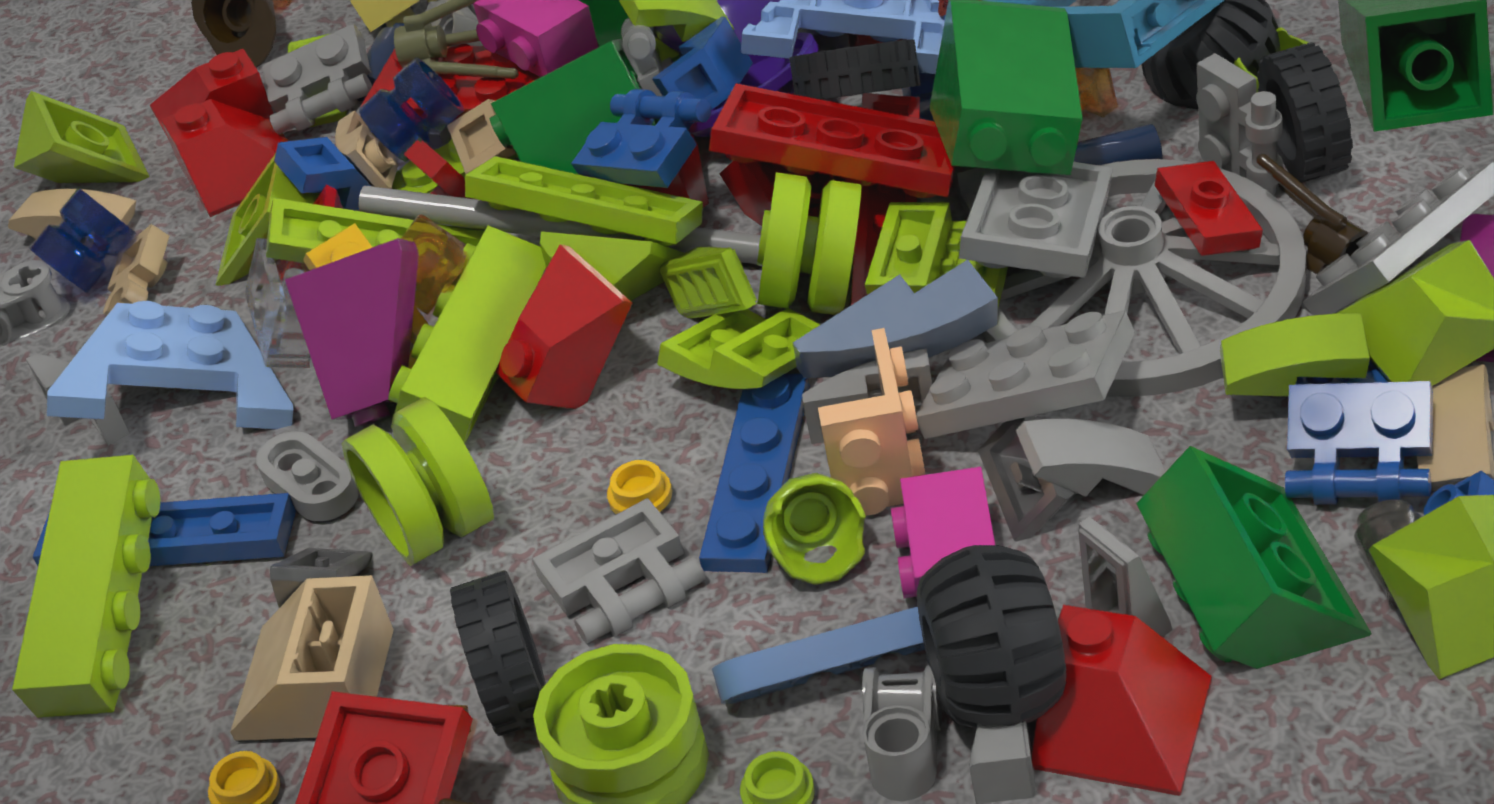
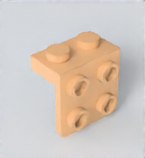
(868, 436)

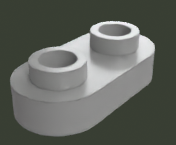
(317, 479)

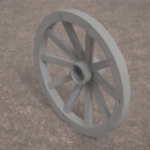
(1137, 253)

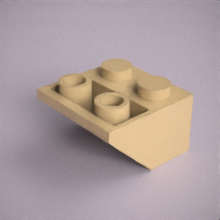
(318, 642)

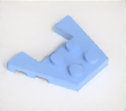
(877, 18)
(171, 350)

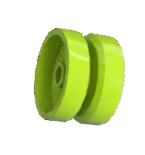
(808, 244)
(418, 480)
(621, 728)

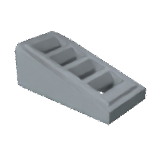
(1117, 578)
(1002, 763)

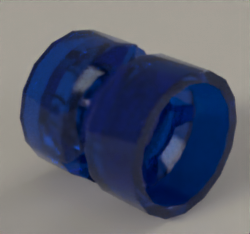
(397, 122)
(79, 261)

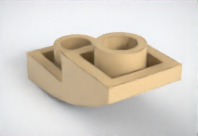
(365, 151)
(44, 206)
(1460, 428)

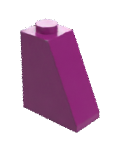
(359, 326)

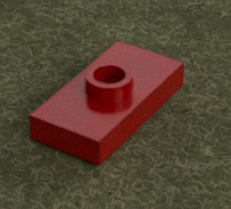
(437, 169)
(1208, 208)

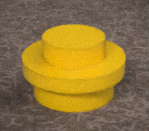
(637, 482)
(243, 780)

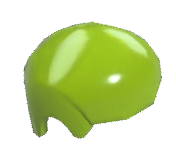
(813, 514)

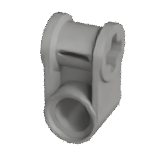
(21, 301)
(901, 732)

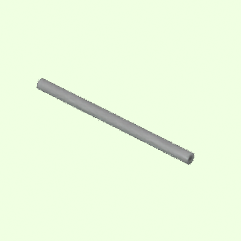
(478, 214)

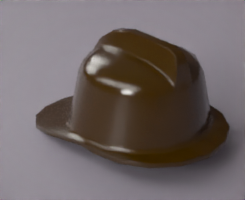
(225, 18)

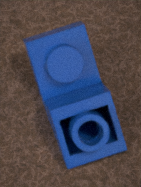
(708, 65)
(319, 162)

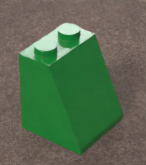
(1418, 59)
(1007, 87)
(557, 112)

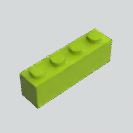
(473, 326)
(87, 588)

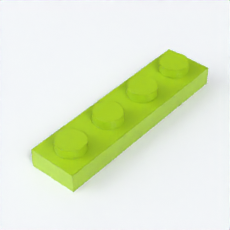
(584, 199)
(303, 226)

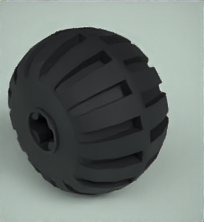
(1230, 30)
(991, 636)

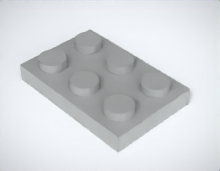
(1037, 220)
(1391, 249)
(1026, 374)

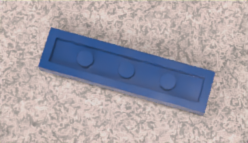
(752, 472)
(217, 529)

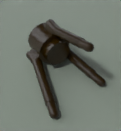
(1329, 232)

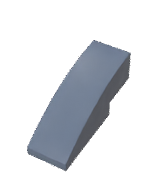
(933, 318)

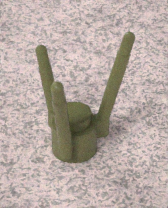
(430, 43)

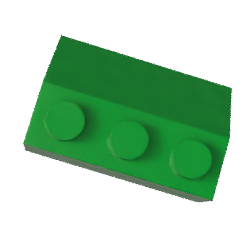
(1246, 563)

